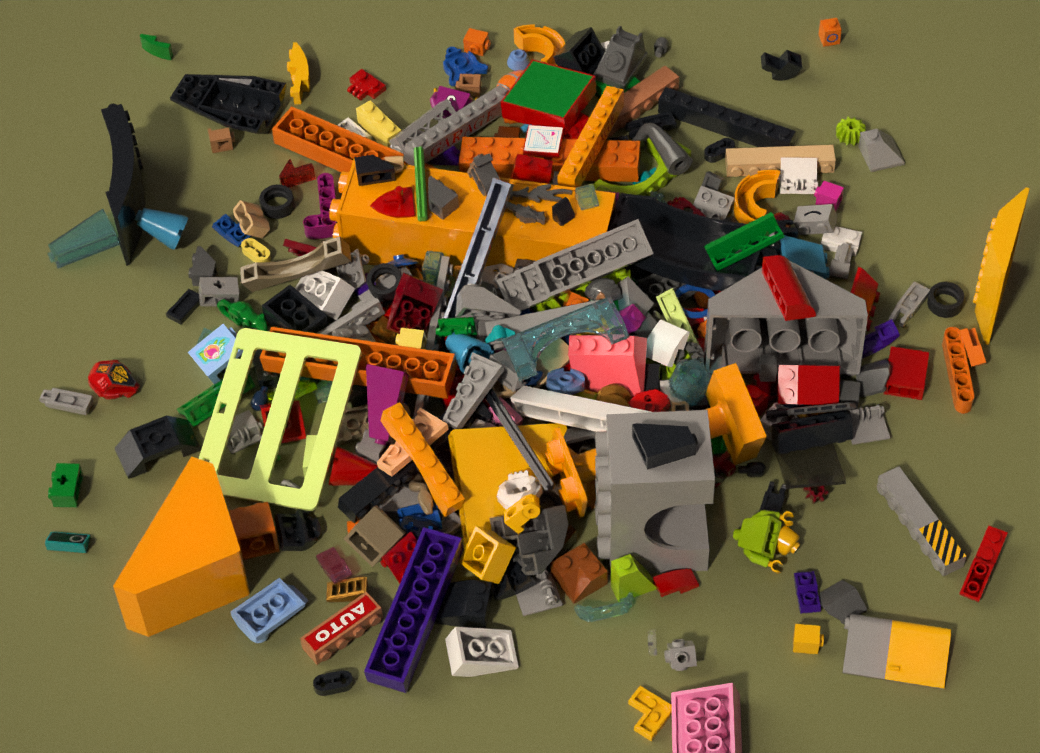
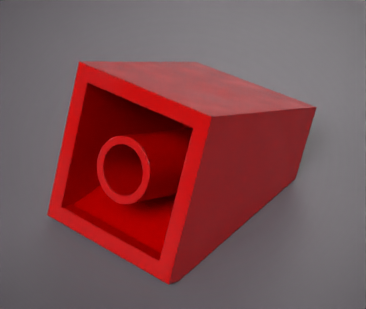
(532, 169)

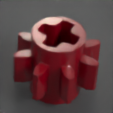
(810, 494)

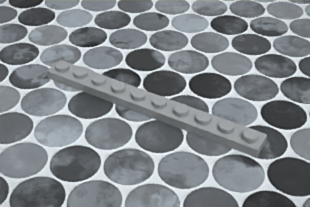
(444, 283)

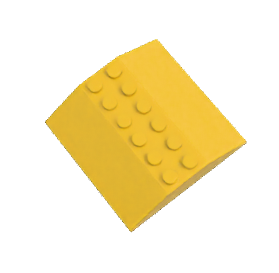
(997, 262)

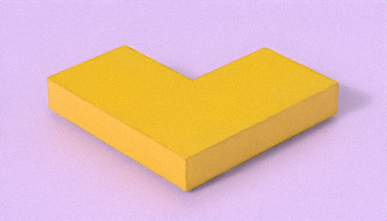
(655, 712)

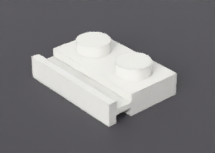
(841, 235)

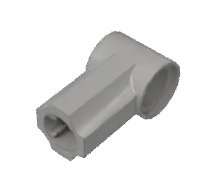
(841, 264)

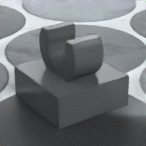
(713, 181)

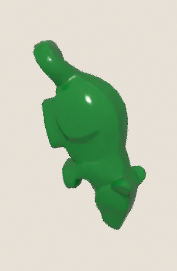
(242, 313)

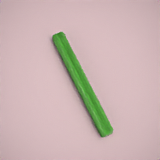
(420, 182)

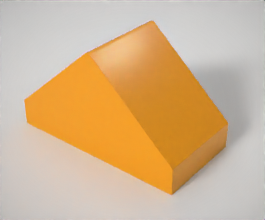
(185, 558)

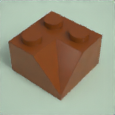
(579, 573)

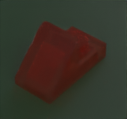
(294, 176)

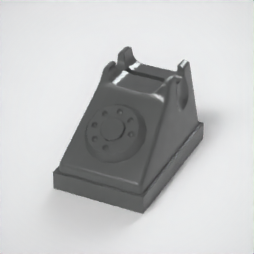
(621, 59)

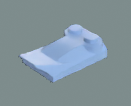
(268, 610)

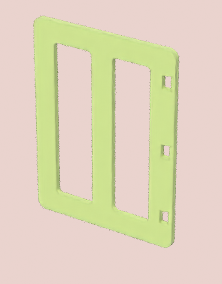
(297, 350)

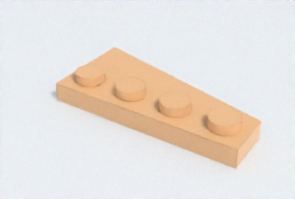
(396, 457)

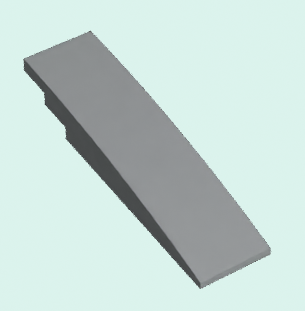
(575, 266)

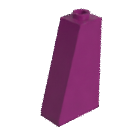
(384, 390)

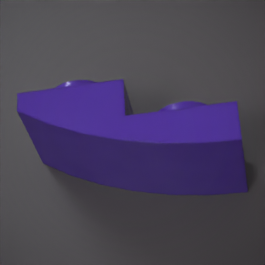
(806, 592)

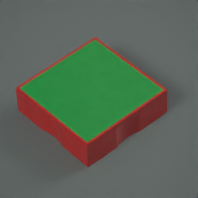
(548, 96)

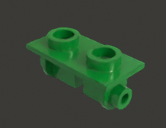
(458, 325)

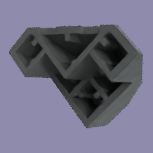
(539, 541)

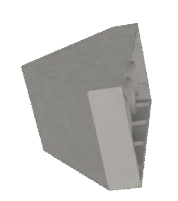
(749, 324)

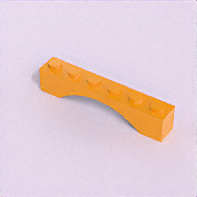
(440, 484)

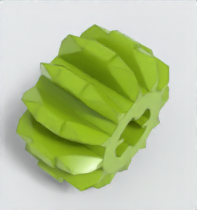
(849, 130)

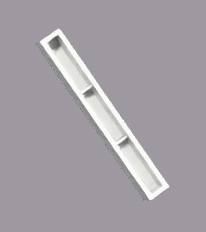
(566, 408)

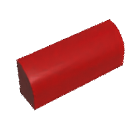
(786, 288)

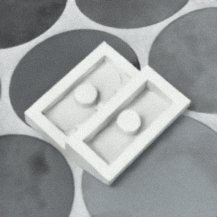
(665, 342)

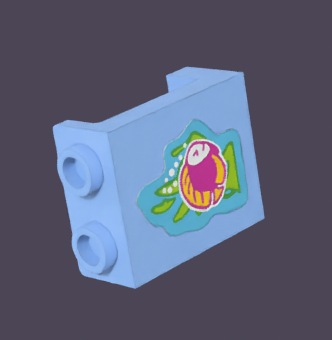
(215, 351)

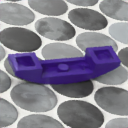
(877, 340)

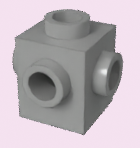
(680, 654)

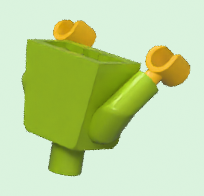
(760, 536)

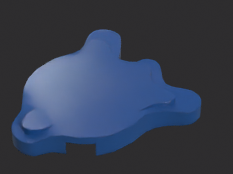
(461, 63)

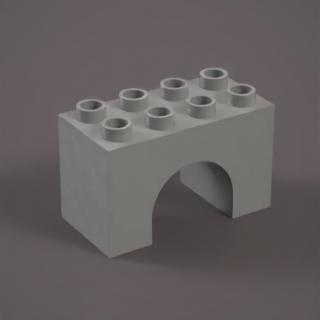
(653, 511)

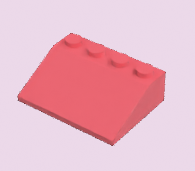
(607, 363)

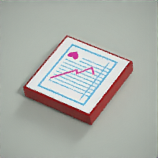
(543, 141)

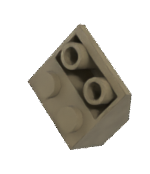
(374, 535)

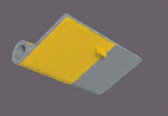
(896, 651)

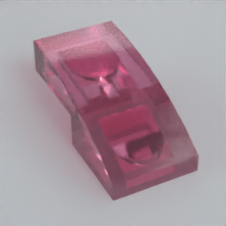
(333, 565)

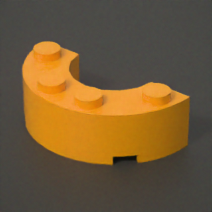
(539, 40)
(751, 190)

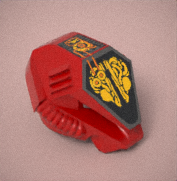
(112, 380)

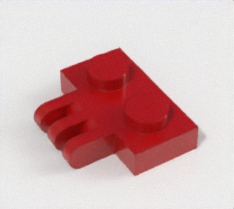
(364, 85)

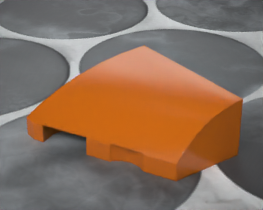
(973, 347)

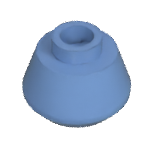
(518, 60)

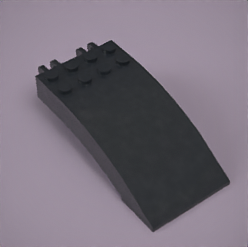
(126, 187)
(680, 240)

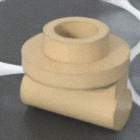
(397, 162)

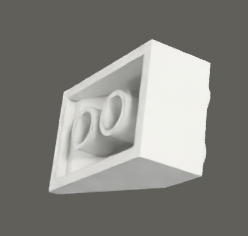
(326, 292)
(480, 651)

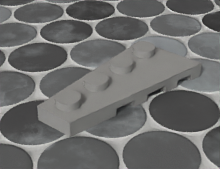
(475, 385)

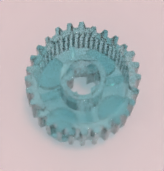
(689, 381)

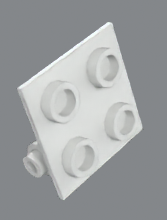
(798, 176)

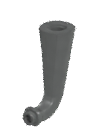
(672, 154)

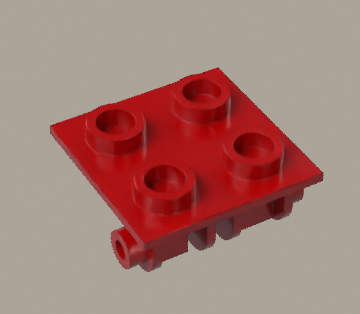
(399, 556)

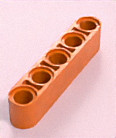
(958, 370)

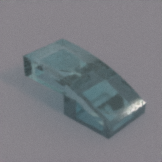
(323, 389)

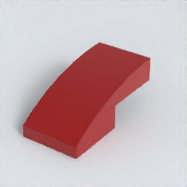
(673, 581)

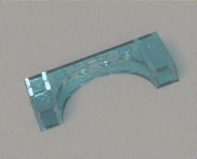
(597, 318)

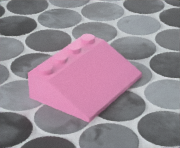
(707, 720)

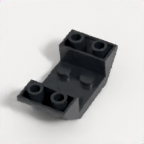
(153, 441)

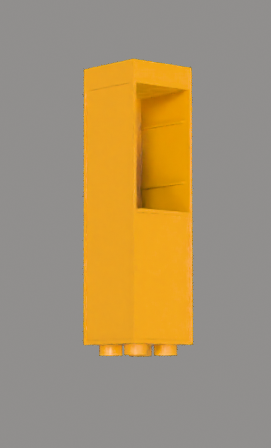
(389, 236)

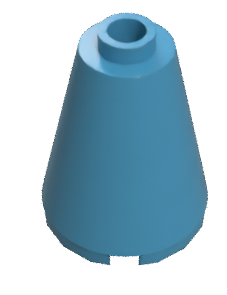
(162, 225)
(464, 346)

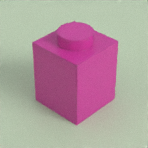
(829, 194)
(632, 318)

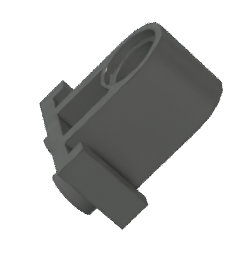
(482, 172)

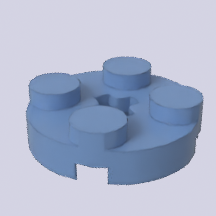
(565, 381)

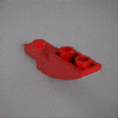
(983, 564)

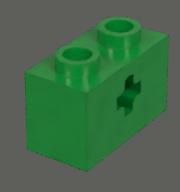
(65, 485)

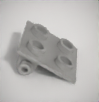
(713, 203)
(353, 271)
(868, 425)
(244, 432)
(540, 596)

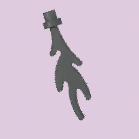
(541, 192)

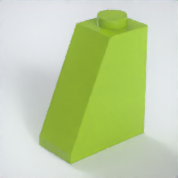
(630, 576)

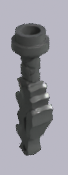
(526, 214)

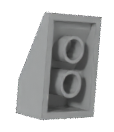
(482, 304)

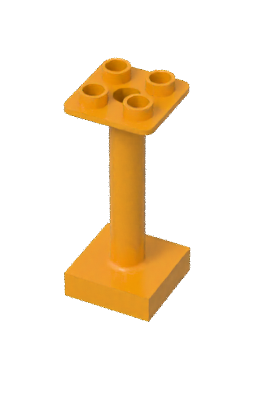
(730, 416)

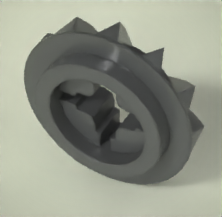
(690, 347)

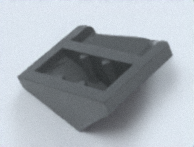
(873, 378)
(842, 600)

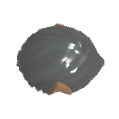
(603, 288)

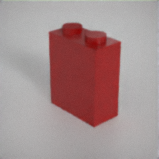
(907, 373)

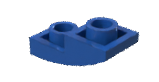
(230, 230)

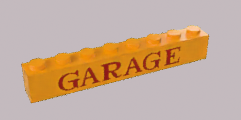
(592, 138)

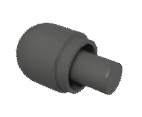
(660, 46)

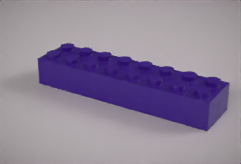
(414, 610)

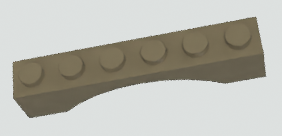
(267, 274)

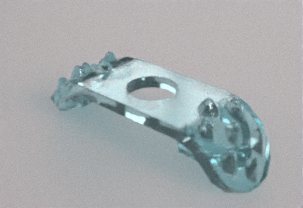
(594, 614)

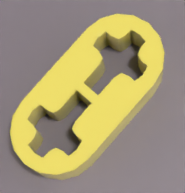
(258, 249)

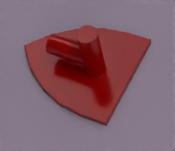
(395, 203)

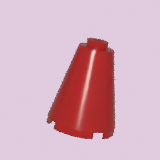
(349, 468)

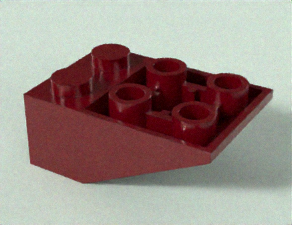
(413, 304)

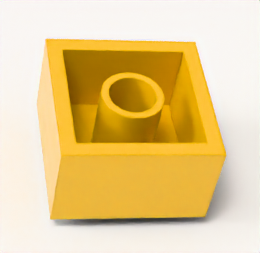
(487, 555)

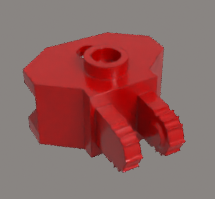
(658, 403)

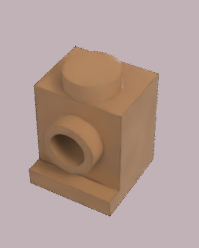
(470, 84)
(221, 140)

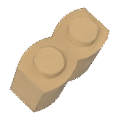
(251, 219)

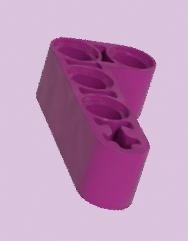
(319, 225)

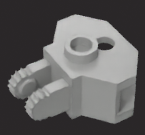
(489, 278)

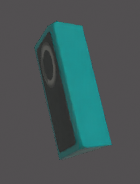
(67, 542)

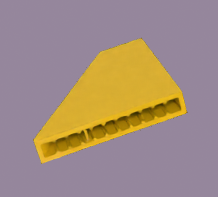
(482, 463)

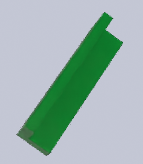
(742, 240)
(203, 405)

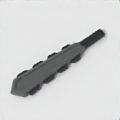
(810, 409)

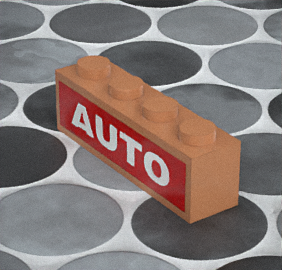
(341, 628)

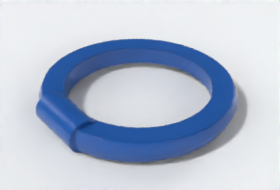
(685, 288)

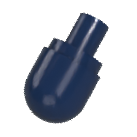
(259, 398)

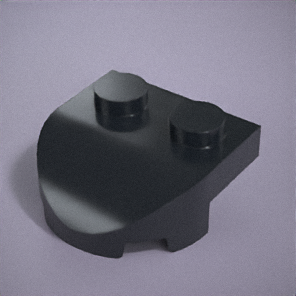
(297, 530)

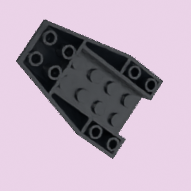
(232, 101)

